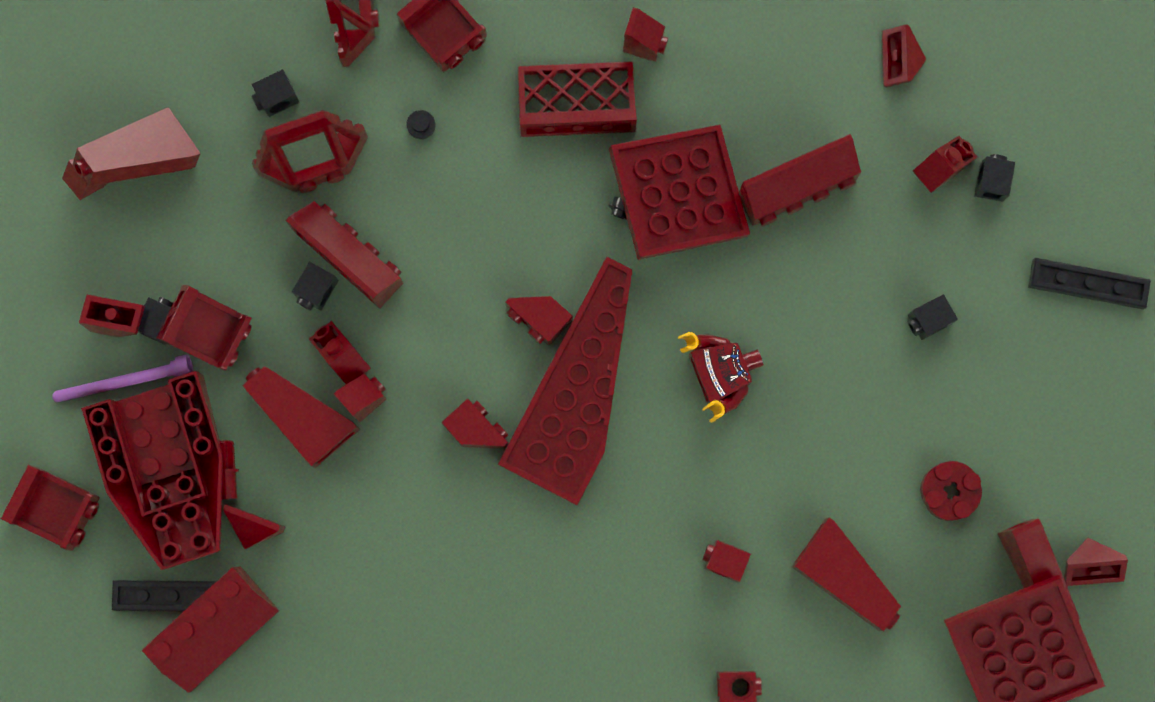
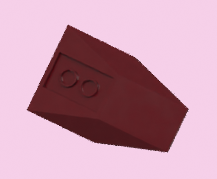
(163, 467)

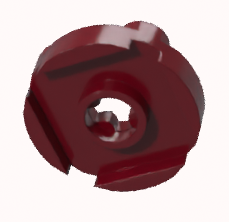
(966, 482)

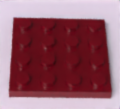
(679, 191)
(1026, 647)

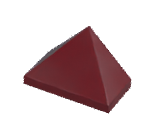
(900, 55)
(251, 528)
(1095, 565)

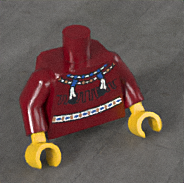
(720, 370)

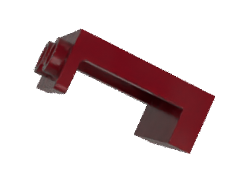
(442, 30)
(205, 328)
(51, 508)

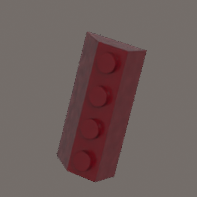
(800, 181)
(346, 253)
(210, 629)

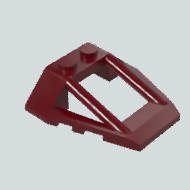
(353, 42)
(345, 147)

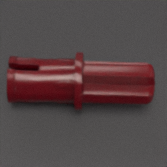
(229, 486)

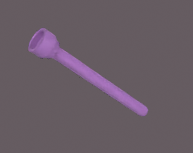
(177, 367)

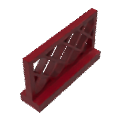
(572, 121)

